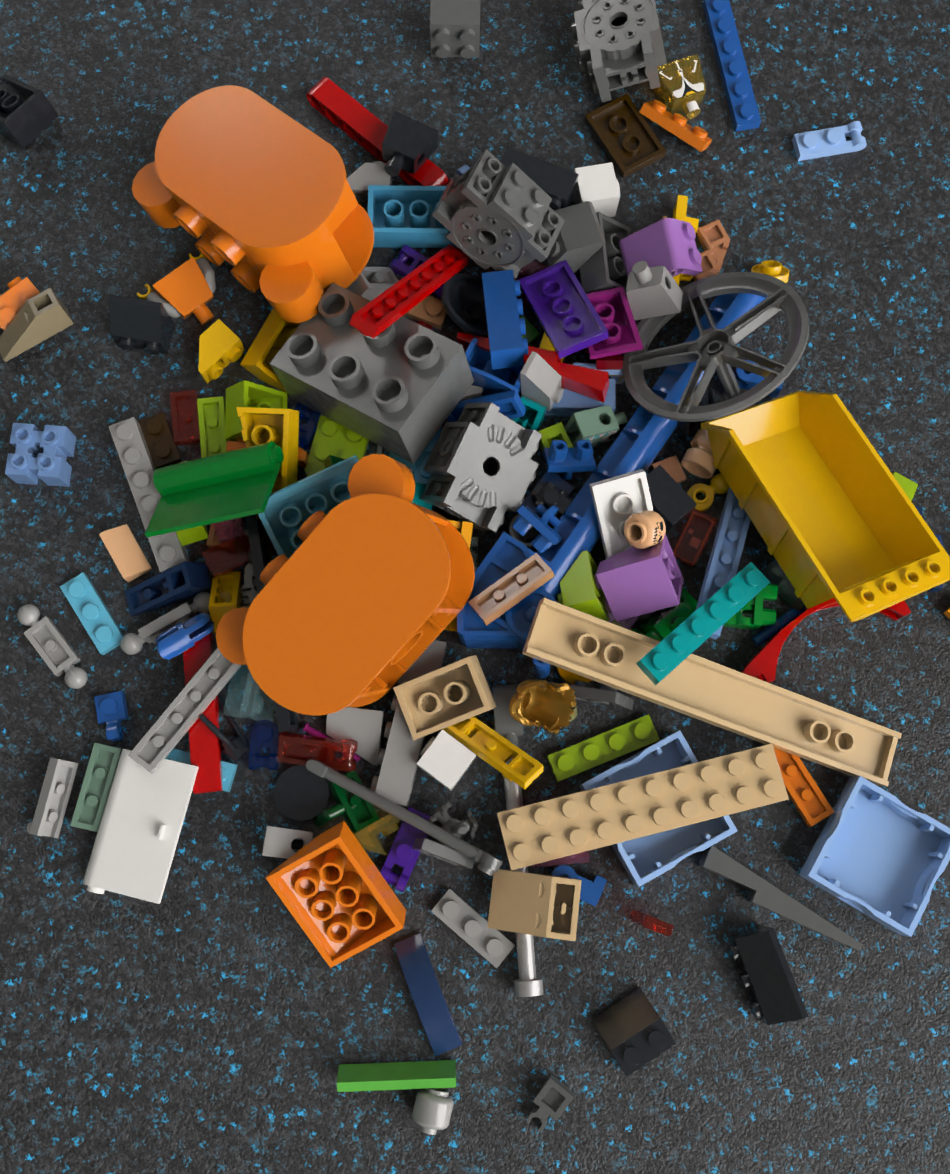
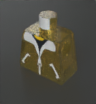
(682, 86)

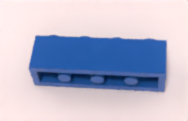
(503, 319)

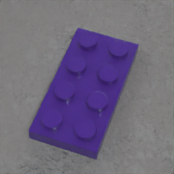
(563, 309)

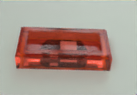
(693, 537)

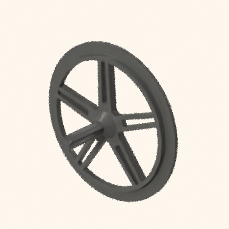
(718, 349)

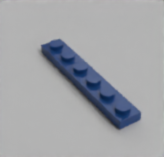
(731, 65)

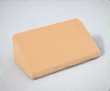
(125, 552)

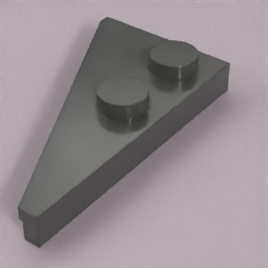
(600, 696)

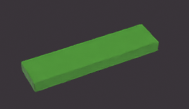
(396, 1076)

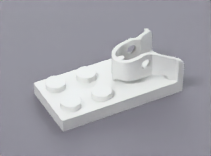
(615, 502)

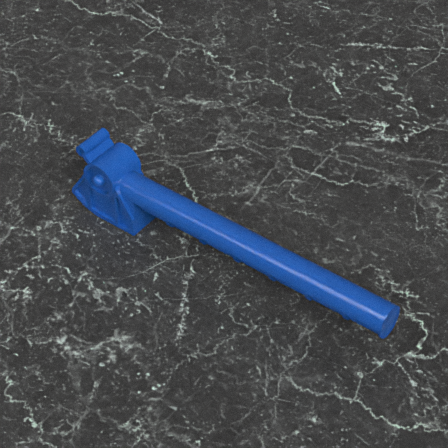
(579, 528)

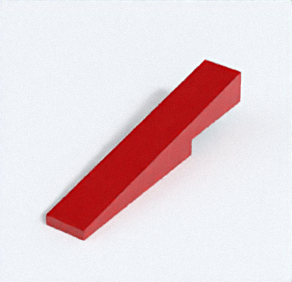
(575, 378)
(203, 743)

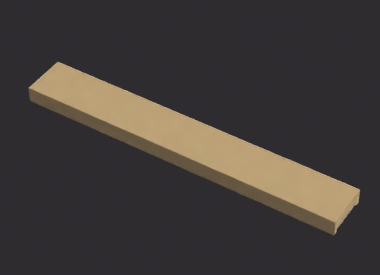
(713, 694)

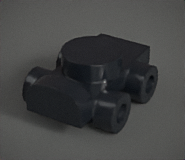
(549, 496)

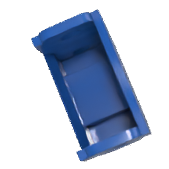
(491, 380)

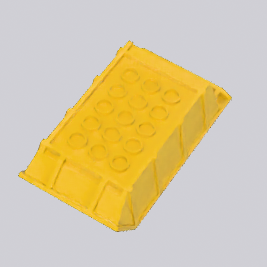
(826, 503)

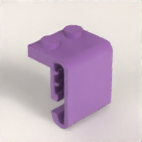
(665, 244)

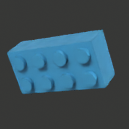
(405, 216)

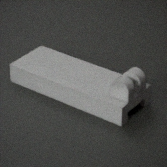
(53, 798)

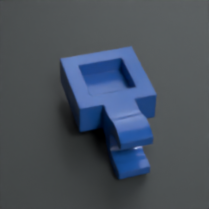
(111, 710)

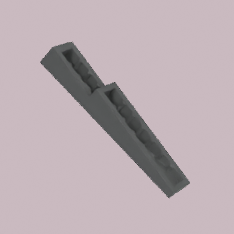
(771, 898)

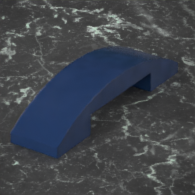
(427, 994)

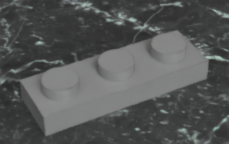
(472, 928)

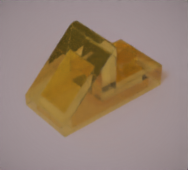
(369, 837)

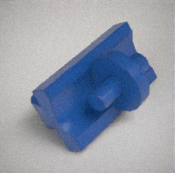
(569, 459)
(529, 519)

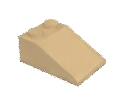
(444, 697)

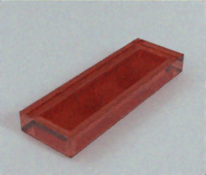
(651, 923)

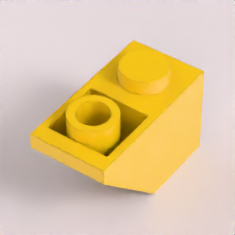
(217, 350)

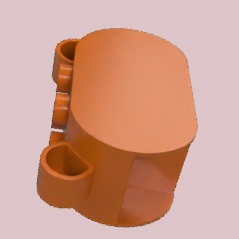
(259, 197)
(353, 598)

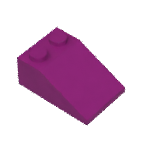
(618, 319)

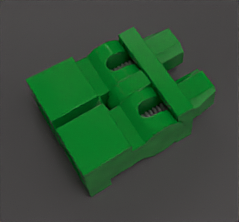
(754, 611)

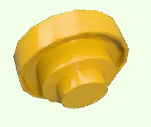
(772, 268)

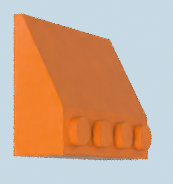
(338, 895)

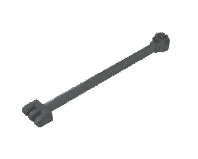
(487, 862)

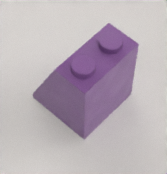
(640, 580)

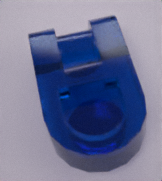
(306, 432)
(264, 735)

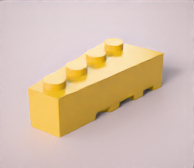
(274, 425)

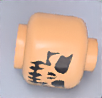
(644, 529)

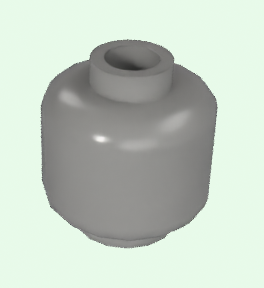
(432, 1110)

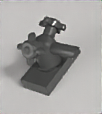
(454, 826)

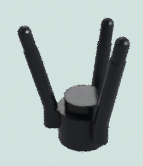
(233, 747)

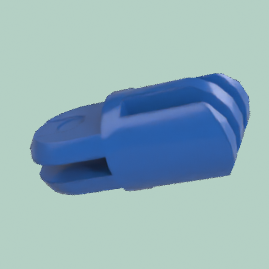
(183, 636)

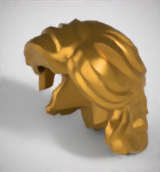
(543, 704)

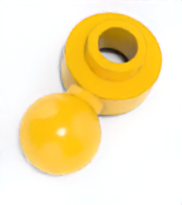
(717, 485)

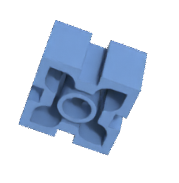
(40, 454)

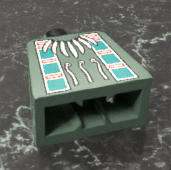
(596, 425)

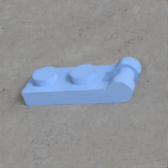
(829, 141)

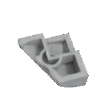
(358, 725)

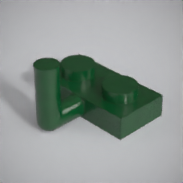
(356, 810)

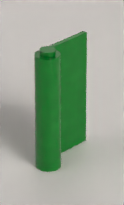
(215, 488)

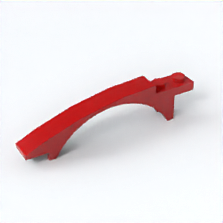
(764, 662)

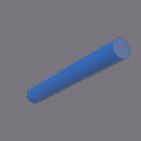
(781, 622)

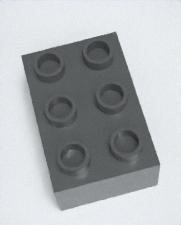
(382, 387)

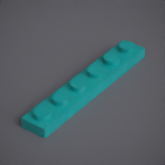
(702, 623)

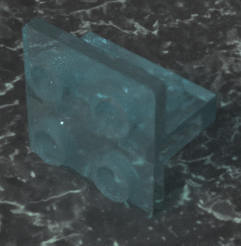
(247, 699)

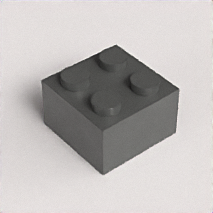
(455, 28)

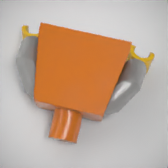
(186, 290)

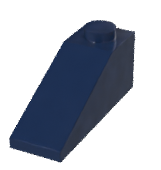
(168, 588)

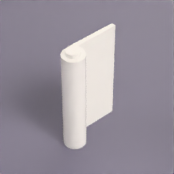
(140, 829)

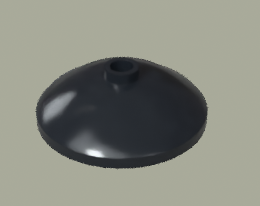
(465, 303)

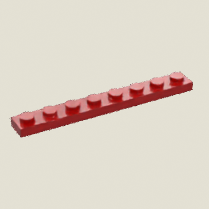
(409, 291)

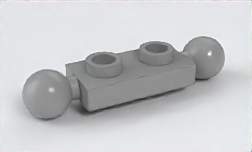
(133, 643)
(52, 646)

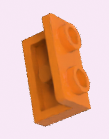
(14, 299)

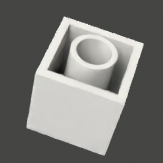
(598, 186)
(445, 759)

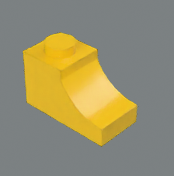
(224, 595)

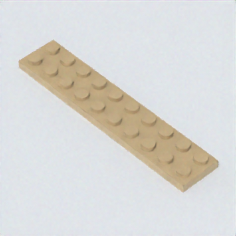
(641, 806)

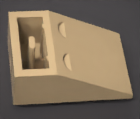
(535, 904)

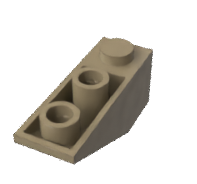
(35, 322)

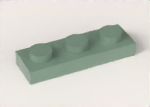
(96, 787)

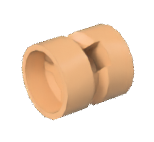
(699, 458)

